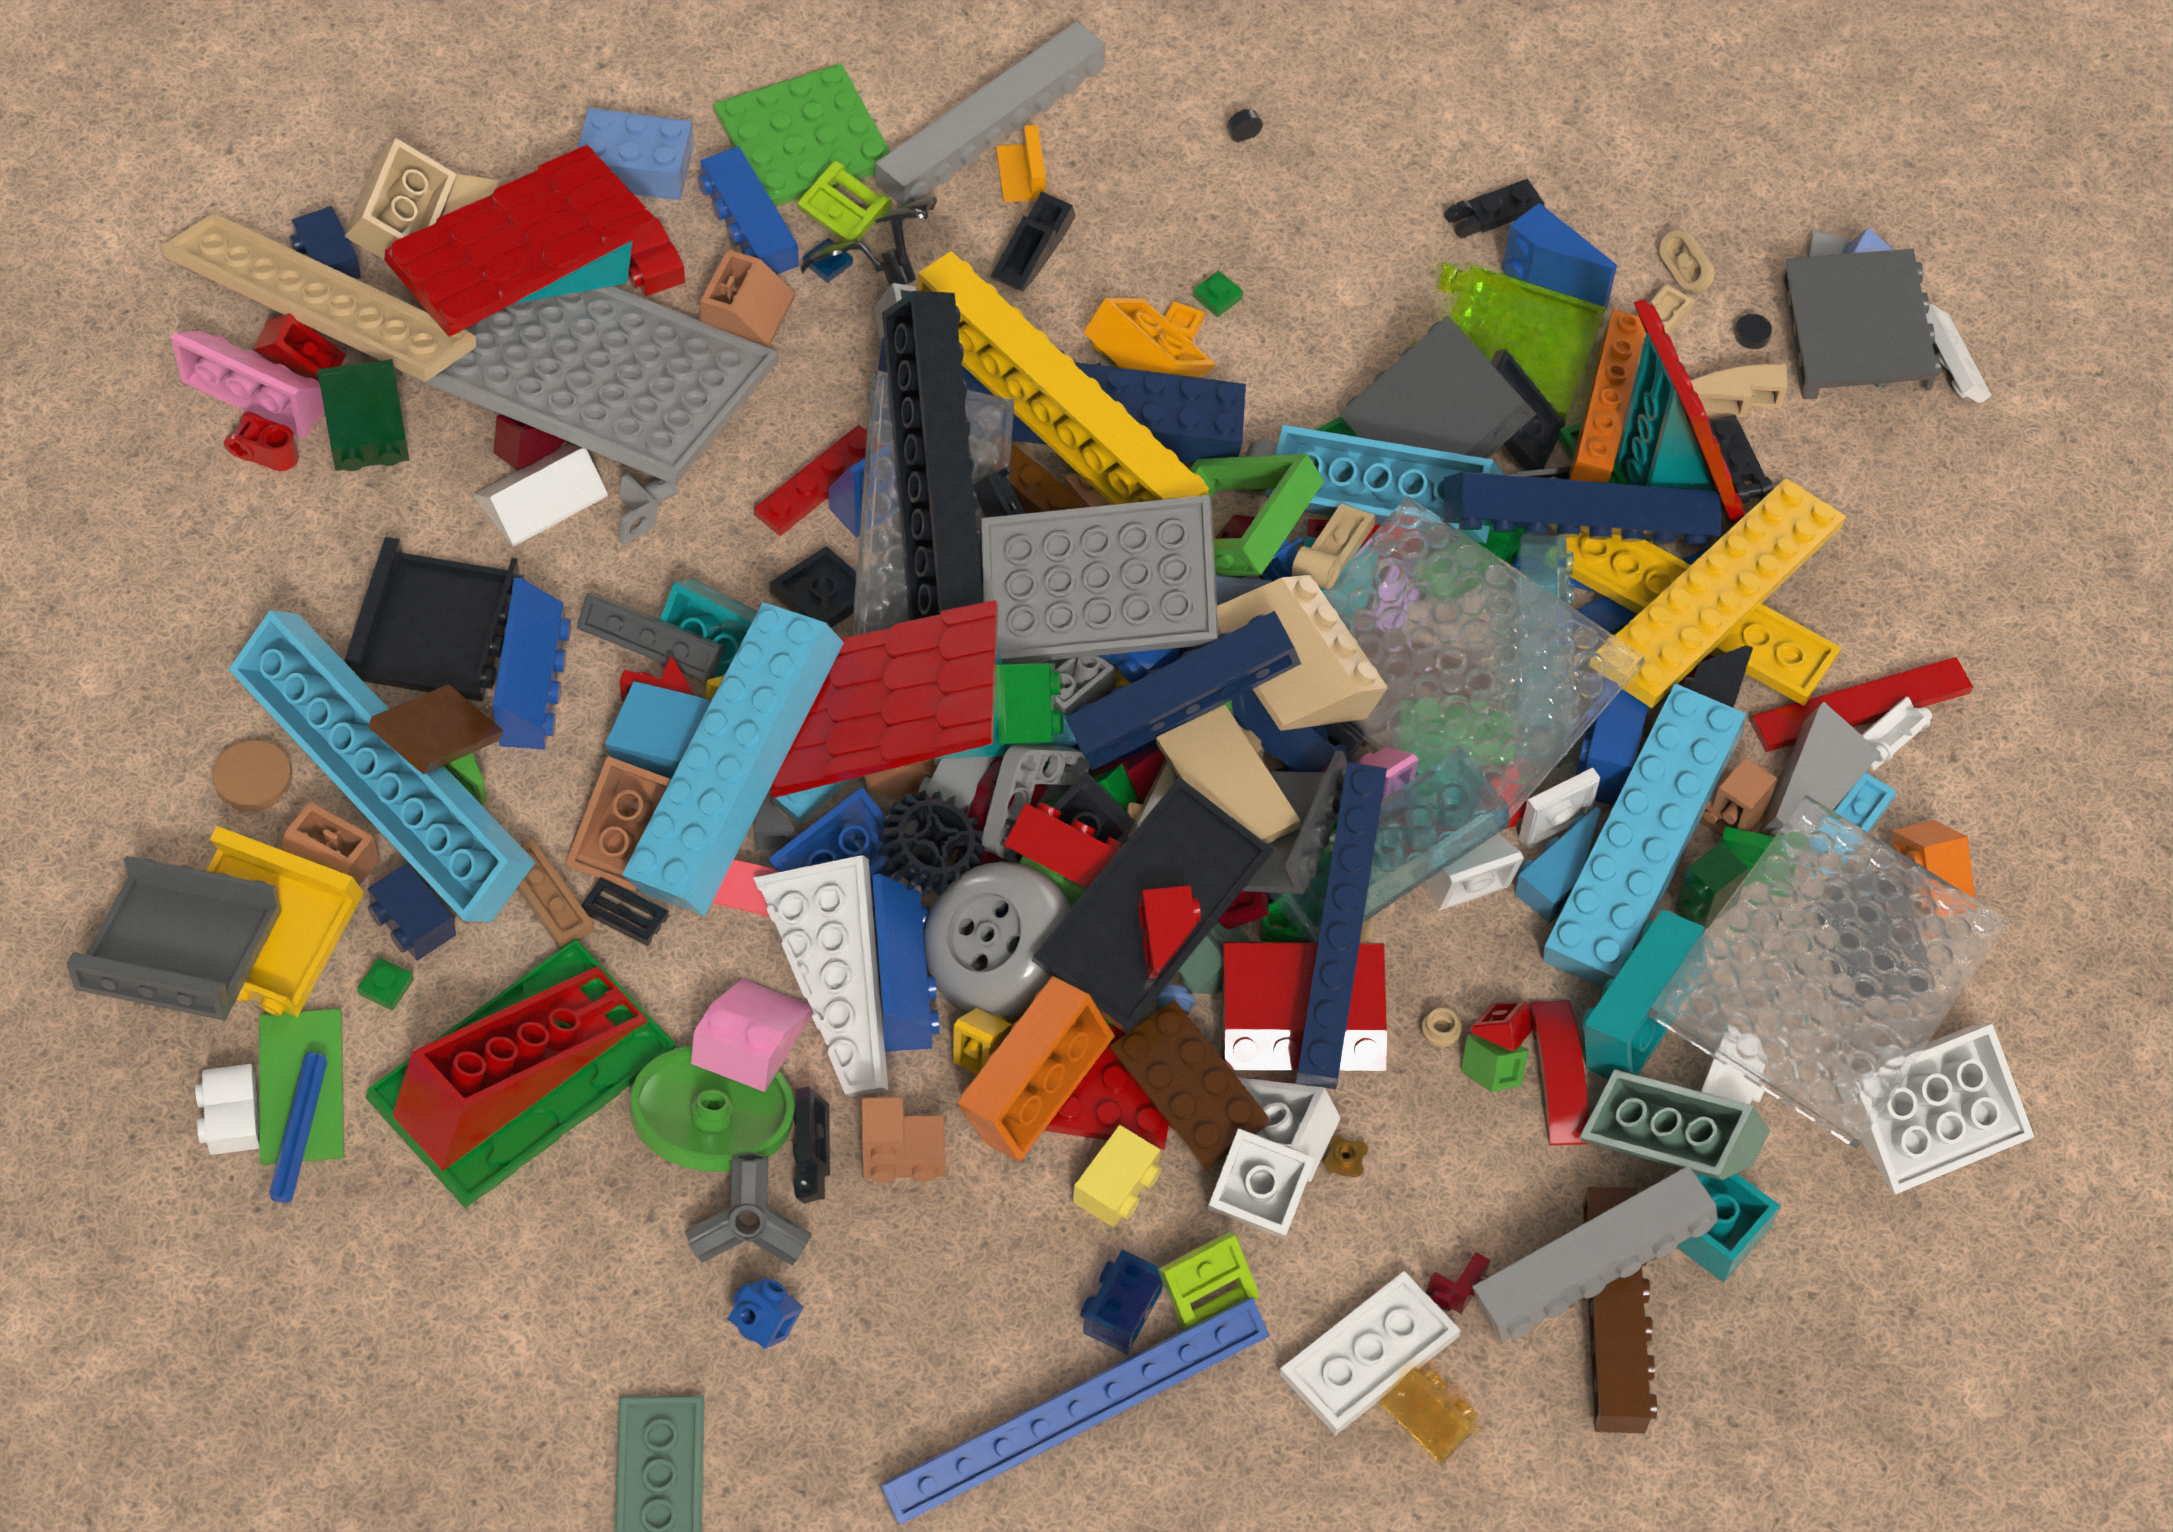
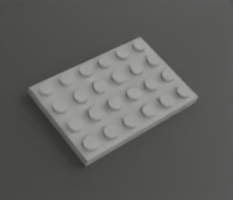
(1102, 579)

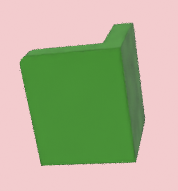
(1492, 1064)

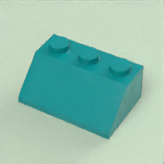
(709, 614)

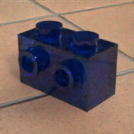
(1123, 1301)

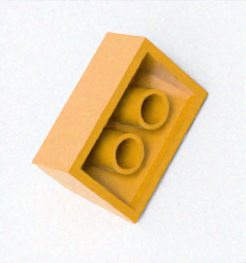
(1144, 340)

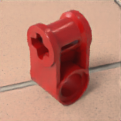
(263, 443)

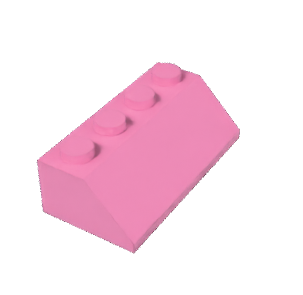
(248, 380)

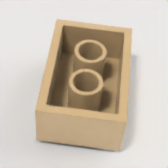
(399, 198)

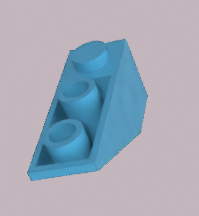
(1551, 877)

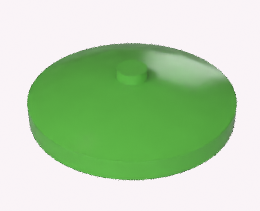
(706, 1117)

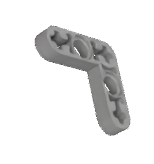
(1025, 765)

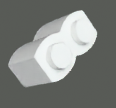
(229, 1109)

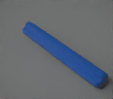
(298, 1127)

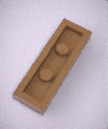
(553, 900)

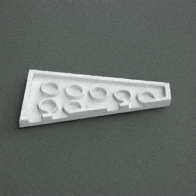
(831, 947)

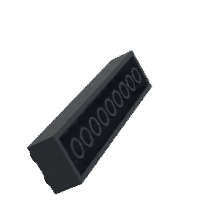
(932, 453)

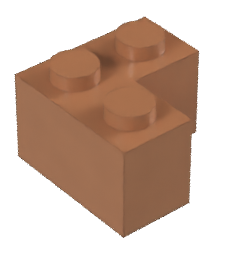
(1740, 798)
(900, 1144)

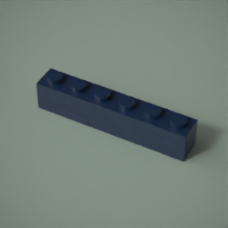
(1183, 690)

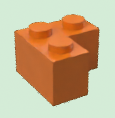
(1937, 850)

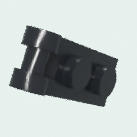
(1740, 459)

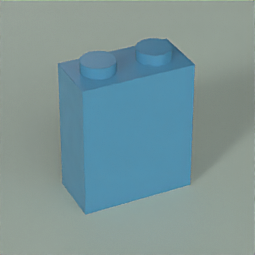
(655, 728)

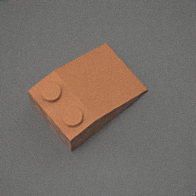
(616, 820)

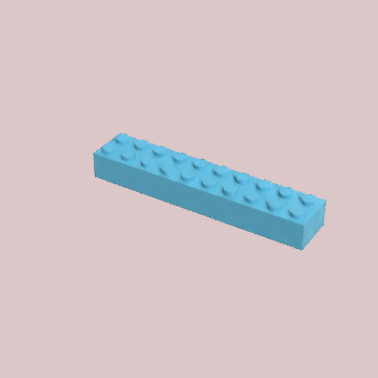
(422, 815)

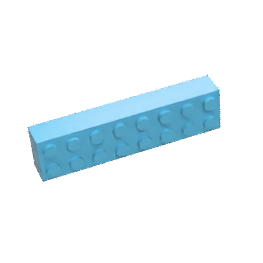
(733, 758)
(1645, 836)

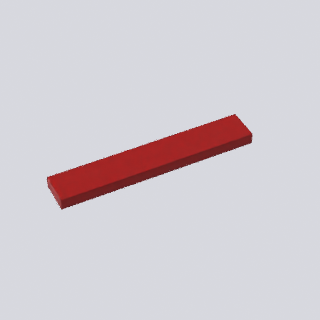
(1866, 701)

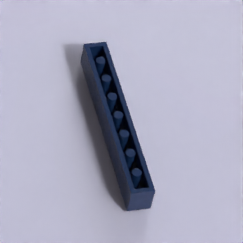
(1581, 508)
(1341, 926)

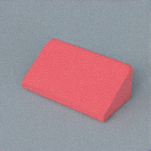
(740, 889)

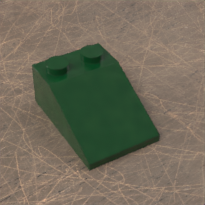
(363, 415)

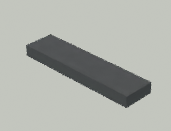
(650, 636)

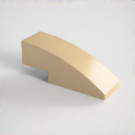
(1737, 388)

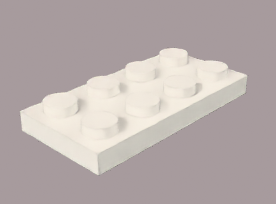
(1369, 1352)

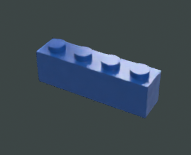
(747, 210)

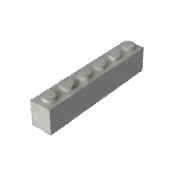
(1596, 1254)

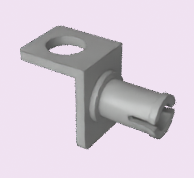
(643, 503)

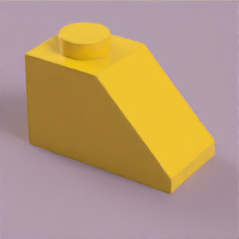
(977, 1037)

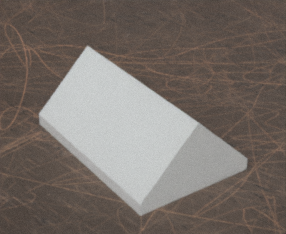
(542, 493)

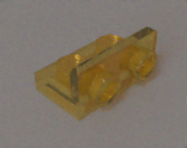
(1431, 1413)

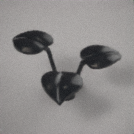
(896, 260)

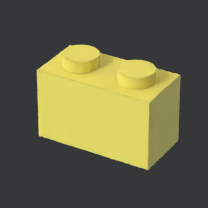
(1117, 1177)

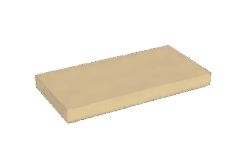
(1227, 770)

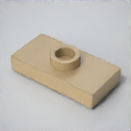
(1672, 308)

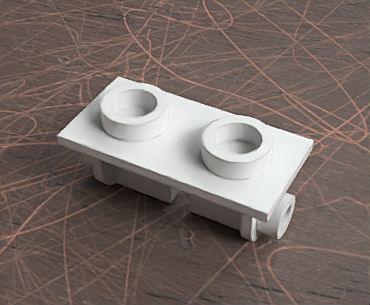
(1896, 729)

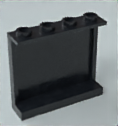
(431, 623)

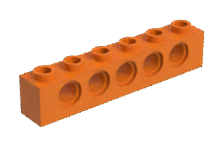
(1607, 399)

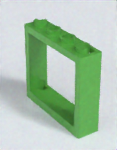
(1295, 486)

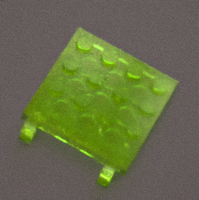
(1537, 326)

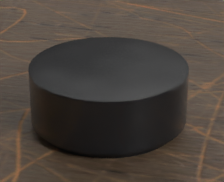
(1244, 125)
(1753, 331)

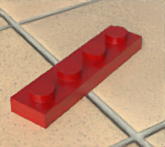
(811, 484)

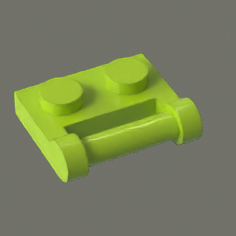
(838, 212)
(1204, 1272)

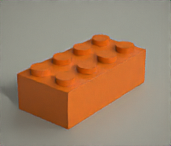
(1035, 1068)

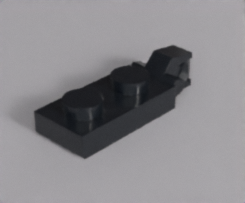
(811, 1145)

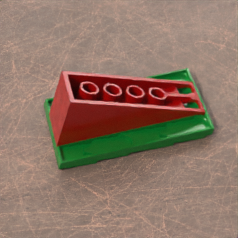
(513, 1071)

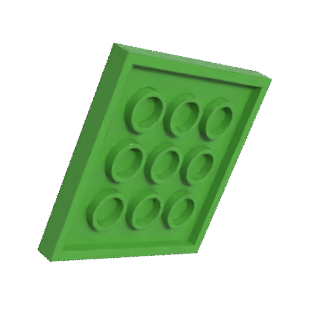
(801, 129)

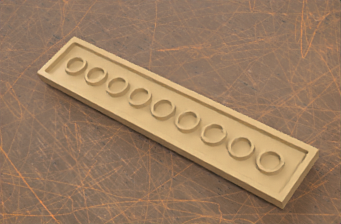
(318, 296)

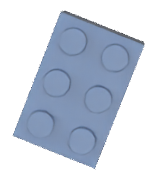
(642, 150)

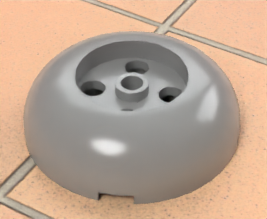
(1010, 978)

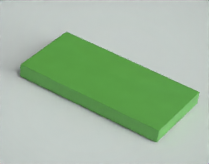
(281, 1054)

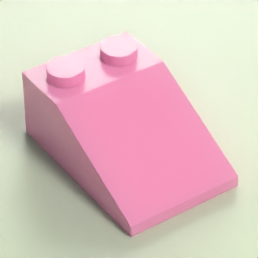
(749, 1033)

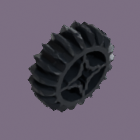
(942, 826)

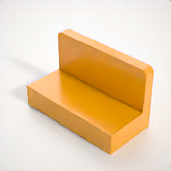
(1022, 168)

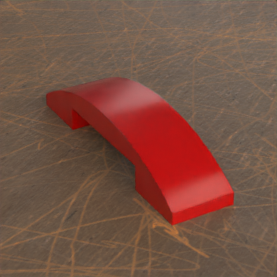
(1561, 1071)

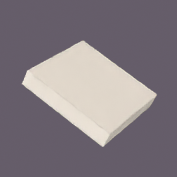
(1557, 808)

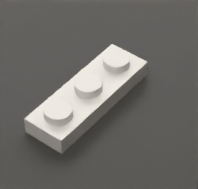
(1956, 357)

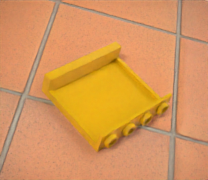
(312, 918)

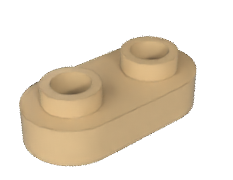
(1689, 263)

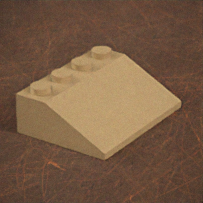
(1334, 674)

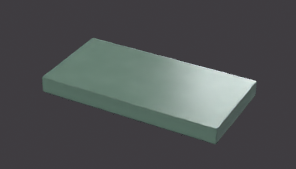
(660, 1464)

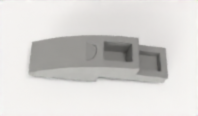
(1085, 681)

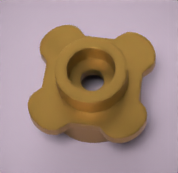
(1345, 1167)

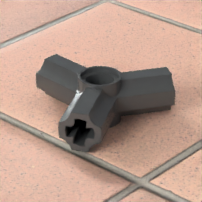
(750, 1193)

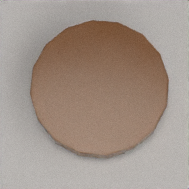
(252, 775)

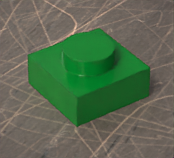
(1218, 293)
(385, 984)

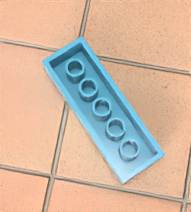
(1378, 473)

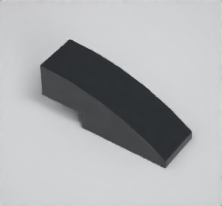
(1034, 242)

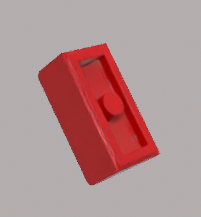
(1505, 1024)

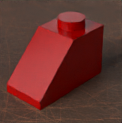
(297, 347)
(1166, 923)

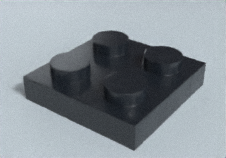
(818, 588)

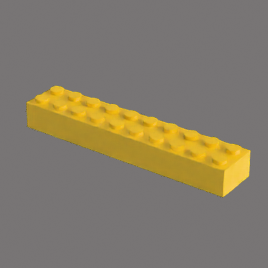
(1056, 396)

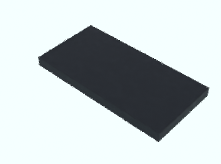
(1176, 845)

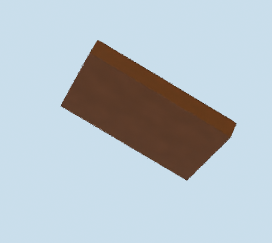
(435, 729)

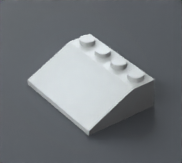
(1948, 1111)

